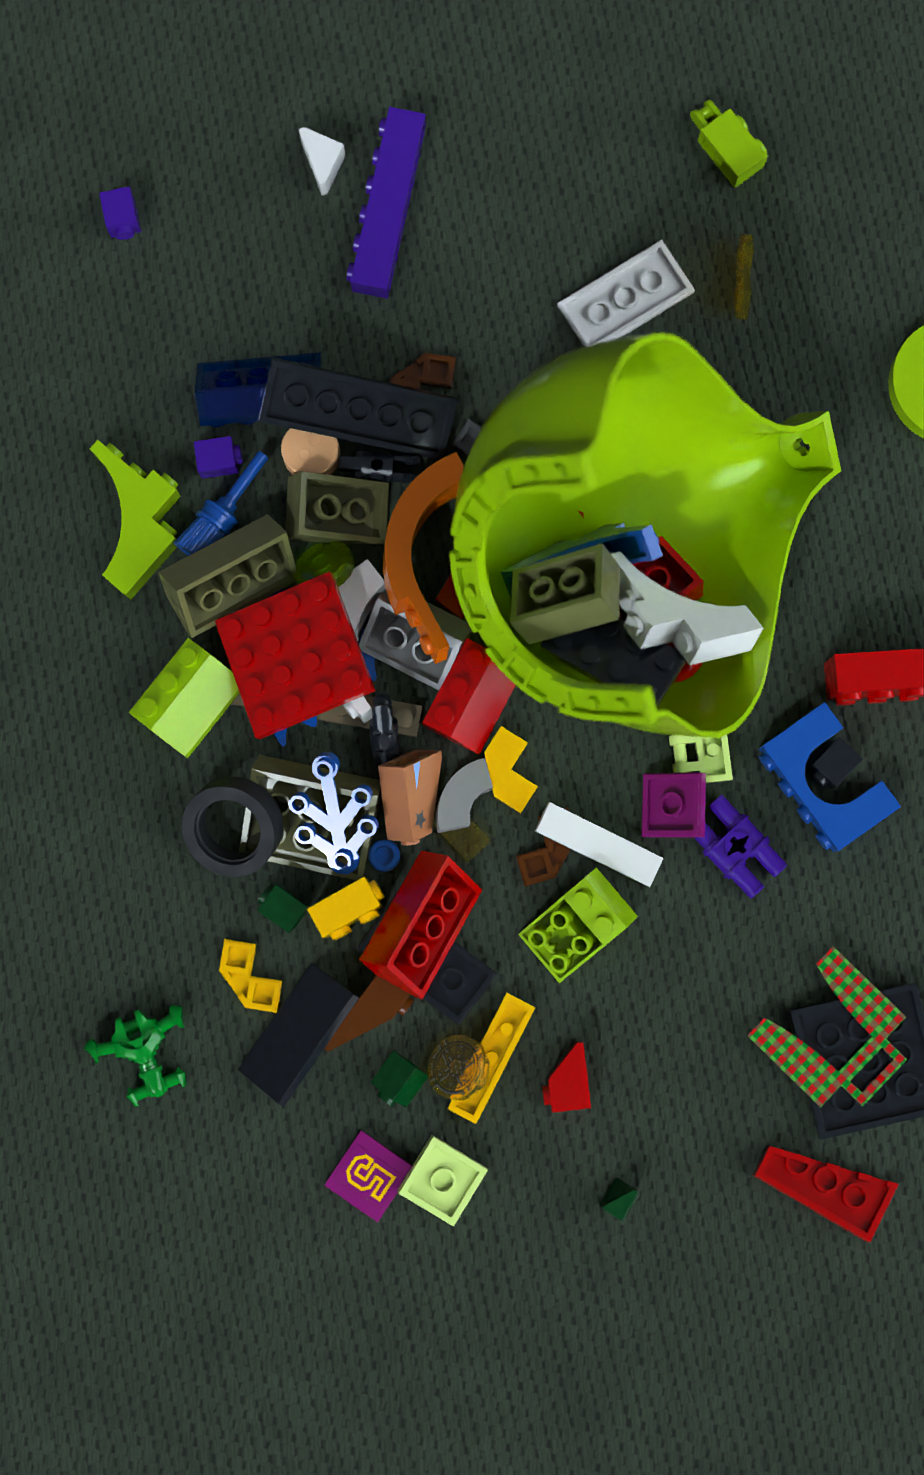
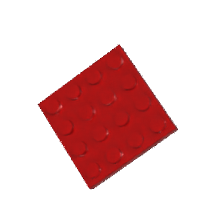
(294, 655)

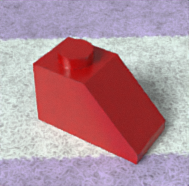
(568, 1082)

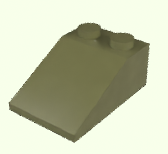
(336, 509)

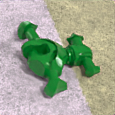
(138, 1042)

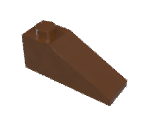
(376, 1006)

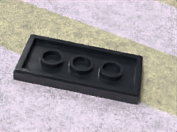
(457, 982)
(298, 1034)

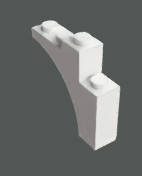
(359, 598)
(695, 628)

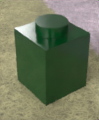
(282, 908)
(398, 1080)

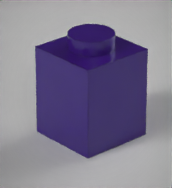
(120, 213)
(217, 457)

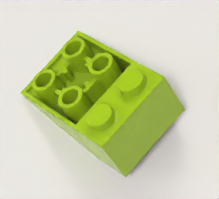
(578, 925)

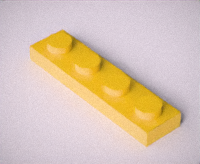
(498, 1045)

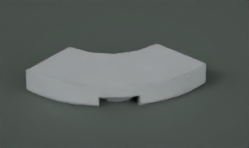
(459, 795)

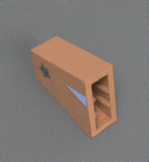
(410, 794)

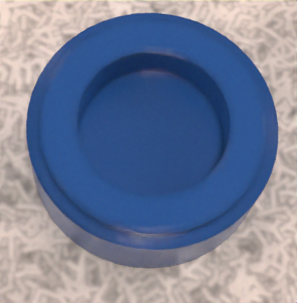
(384, 855)

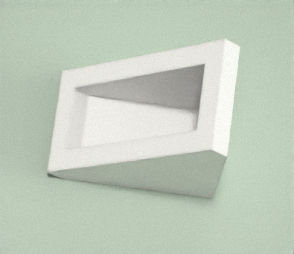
(324, 157)

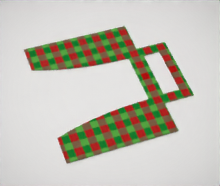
(809, 1068)

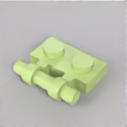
(711, 756)

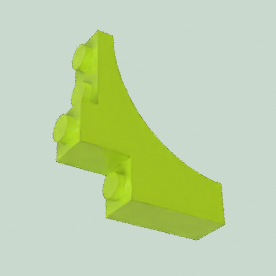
(143, 503)

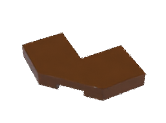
(427, 370)
(542, 863)

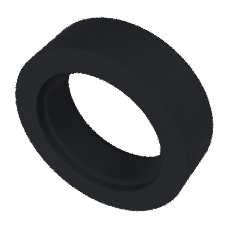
(212, 855)

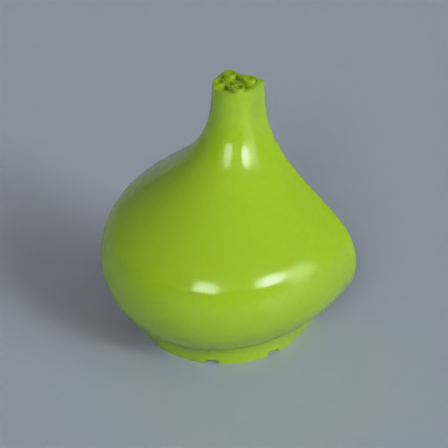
(637, 440)

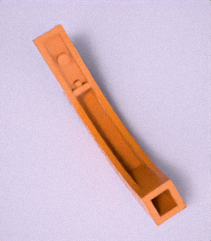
(417, 503)

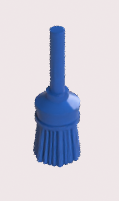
(218, 517)

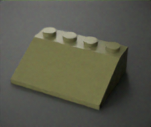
(285, 779)

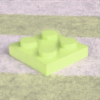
(442, 1180)

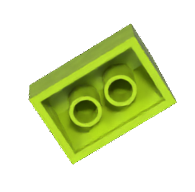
(187, 698)

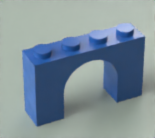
(835, 823)

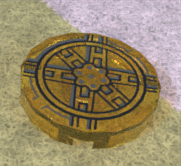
(458, 1067)

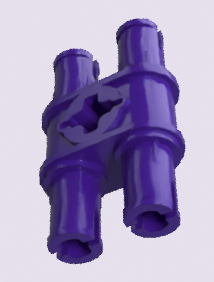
(754, 845)

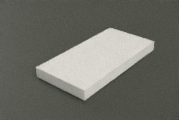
(626, 296)

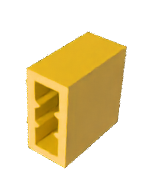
(351, 904)

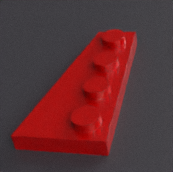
(838, 1194)

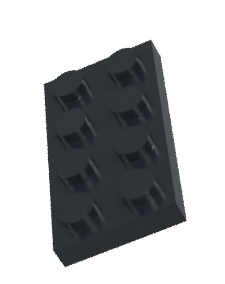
(613, 657)

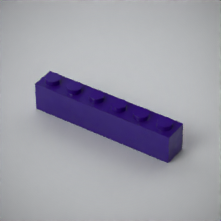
(387, 203)

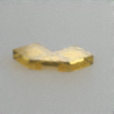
(743, 268)

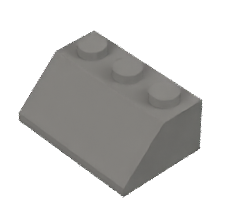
(398, 645)

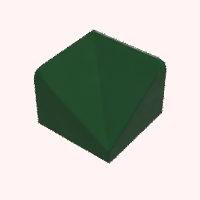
(619, 1199)

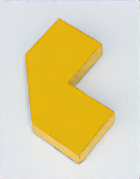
(500, 758)
(237, 968)

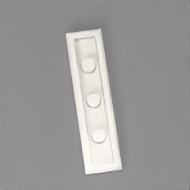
(598, 844)

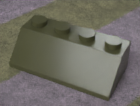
(229, 574)

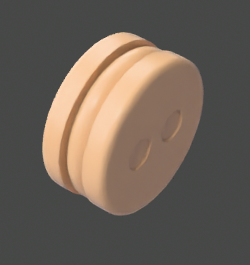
(310, 452)

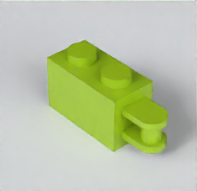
(729, 143)

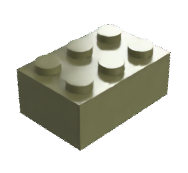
(565, 594)

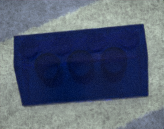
(235, 388)

